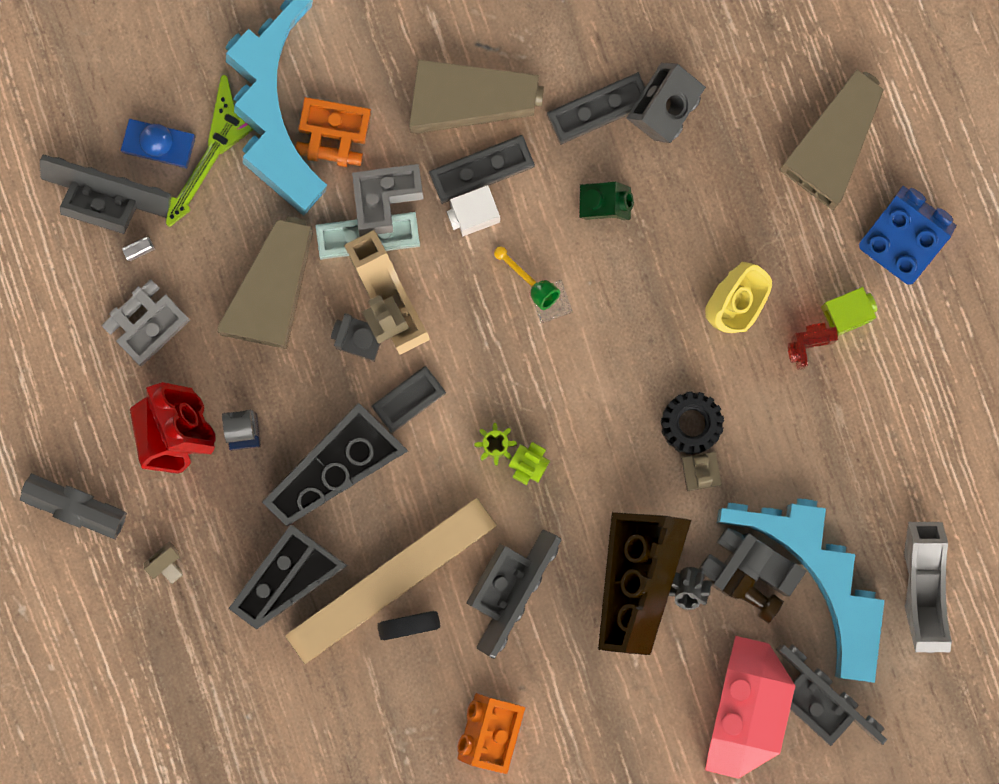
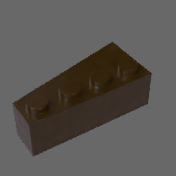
(638, 579)

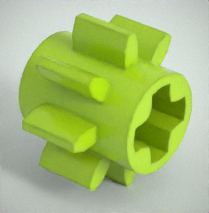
(495, 434)
(529, 463)

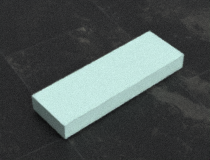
(333, 236)

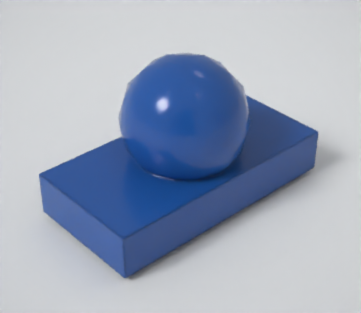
(158, 143)

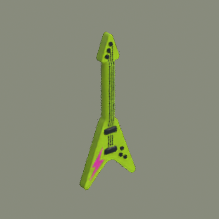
(225, 132)

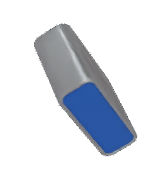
(138, 248)

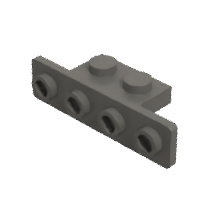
(102, 197)
(507, 587)
(821, 706)

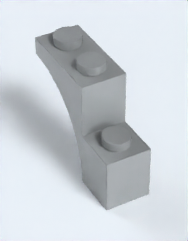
(926, 590)

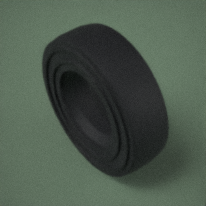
(408, 625)

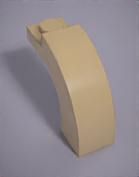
(381, 279)

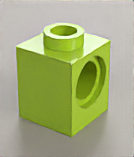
(850, 310)

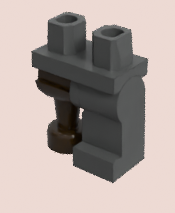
(745, 565)

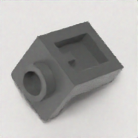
(355, 338)

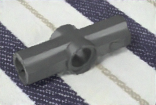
(73, 506)

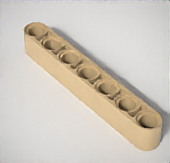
(390, 581)

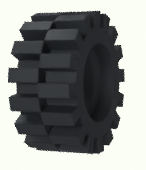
(703, 405)

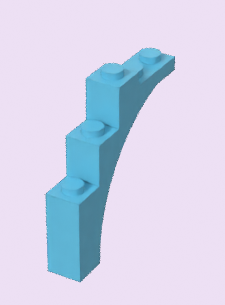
(273, 154)
(854, 618)

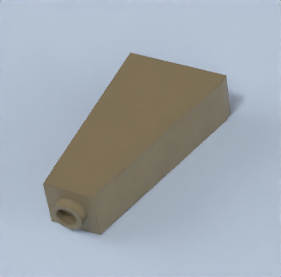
(467, 95)
(832, 146)
(270, 292)

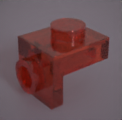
(815, 336)

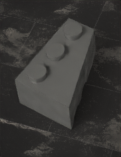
(284, 577)

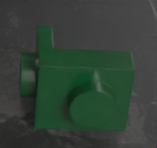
(605, 201)

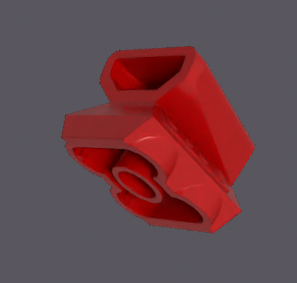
(170, 427)

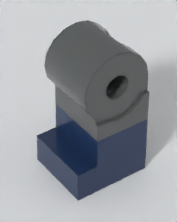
(241, 430)

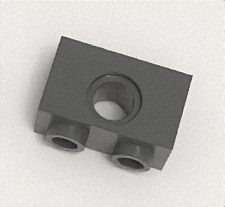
(650, 110)

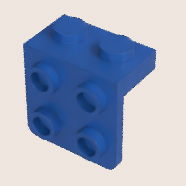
(908, 235)

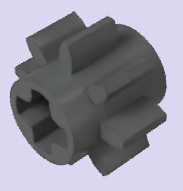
(690, 588)

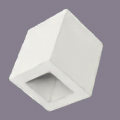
(473, 211)

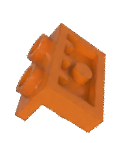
(490, 733)

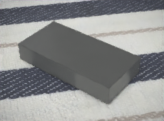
(408, 399)

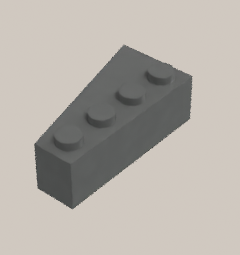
(336, 463)

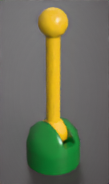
(542, 293)

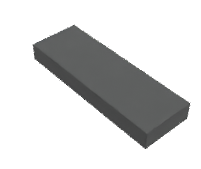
(596, 108)
(482, 168)

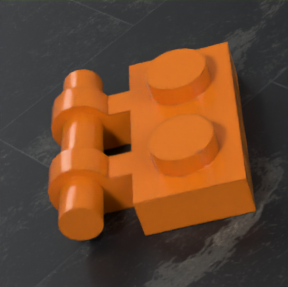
(333, 121)

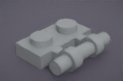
(152, 330)

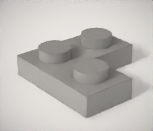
(380, 188)

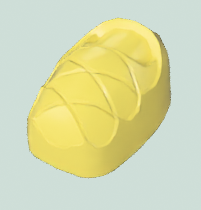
(739, 298)

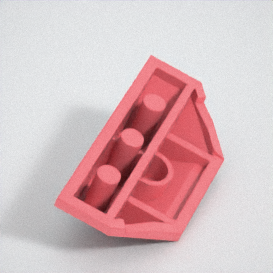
(750, 710)

